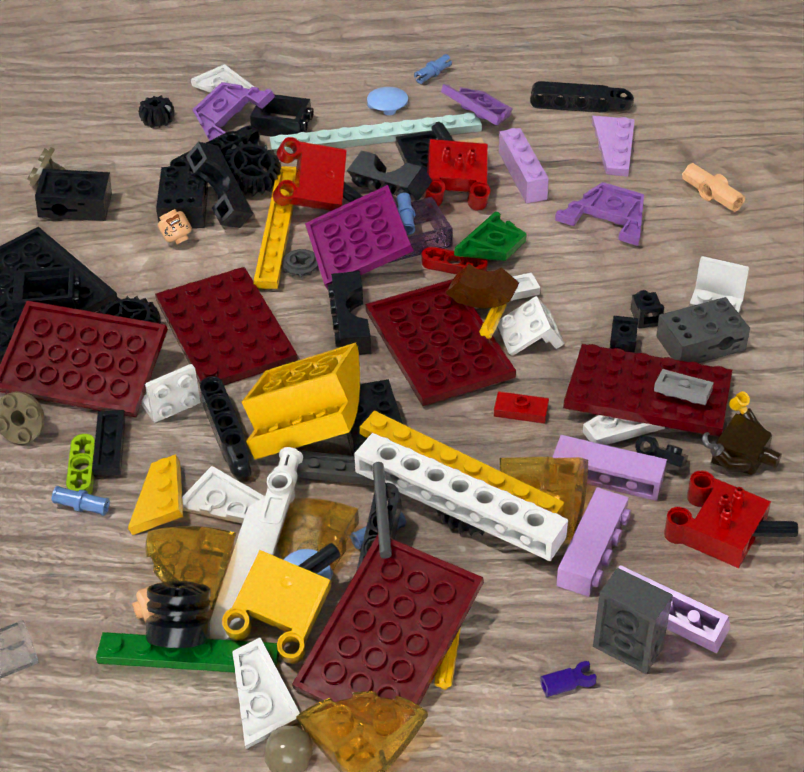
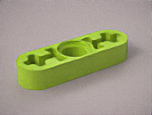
(76, 458)

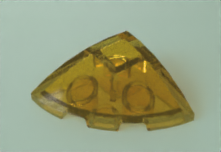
(557, 477)
(316, 524)
(191, 555)
(364, 730)

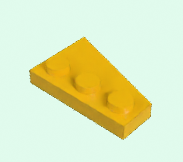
(160, 496)

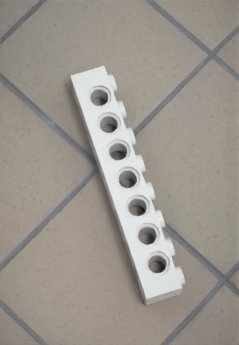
(464, 497)

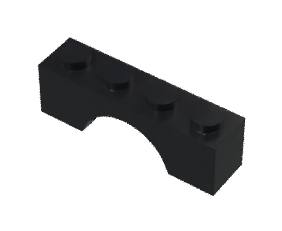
(211, 165)
(371, 172)
(347, 295)

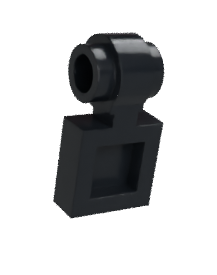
(671, 453)

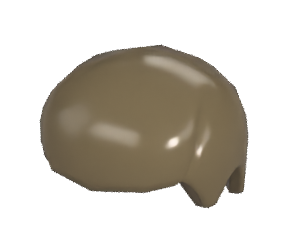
(288, 749)

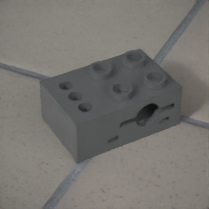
(703, 331)
(632, 620)

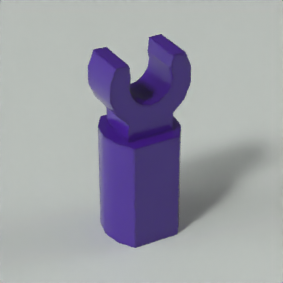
(567, 679)

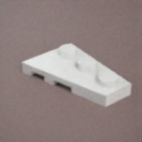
(262, 693)

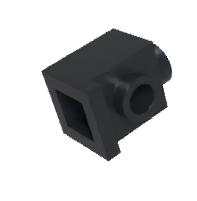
(643, 303)
(624, 333)

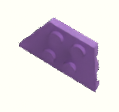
(479, 102)

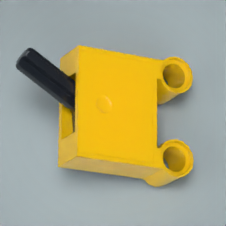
(283, 598)

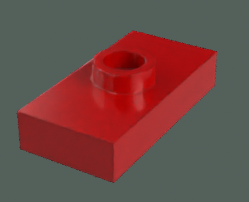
(521, 407)

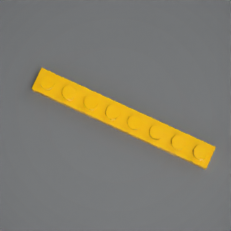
(275, 237)
(431, 448)

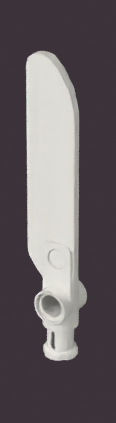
(258, 532)

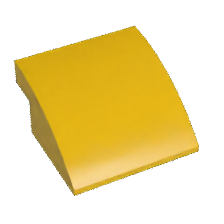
(304, 401)

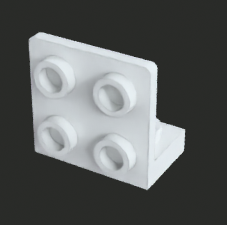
(720, 280)
(528, 325)
(171, 393)

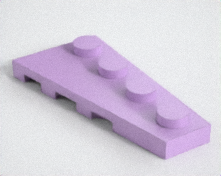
(614, 143)

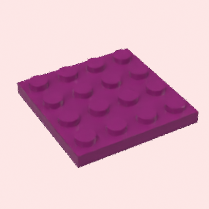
(359, 235)

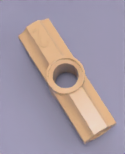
(713, 187)

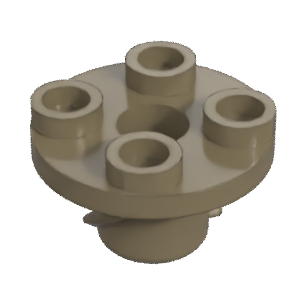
(47, 163)
(20, 417)

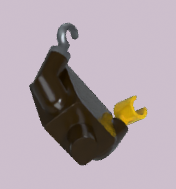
(743, 441)

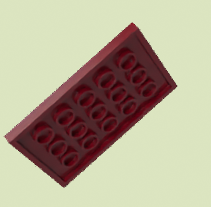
(225, 327)
(438, 343)
(81, 357)
(623, 388)
(390, 627)

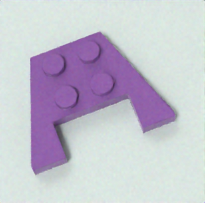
(224, 103)
(611, 204)

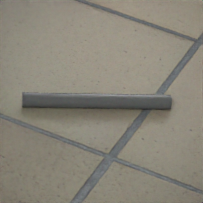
(382, 510)

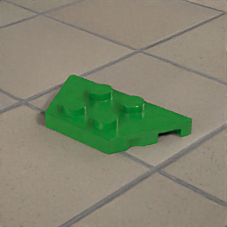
(492, 240)

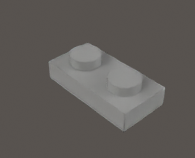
(683, 387)

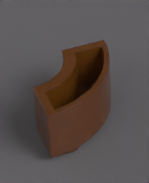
(482, 288)

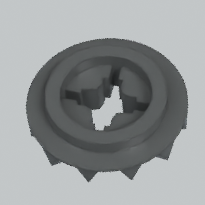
(301, 256)

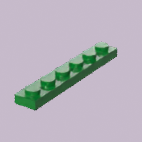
(136, 651)

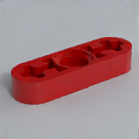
(432, 259)

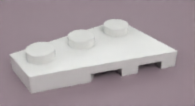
(211, 79)
(609, 430)
(220, 497)

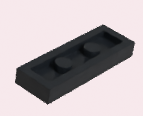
(109, 443)

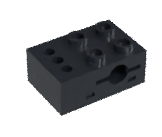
(183, 191)
(73, 194)
(377, 397)

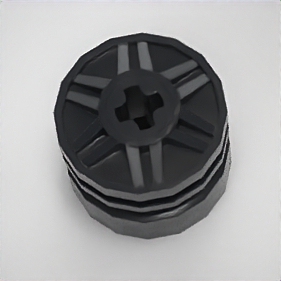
(178, 614)

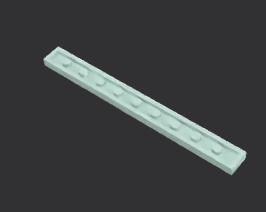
(381, 133)

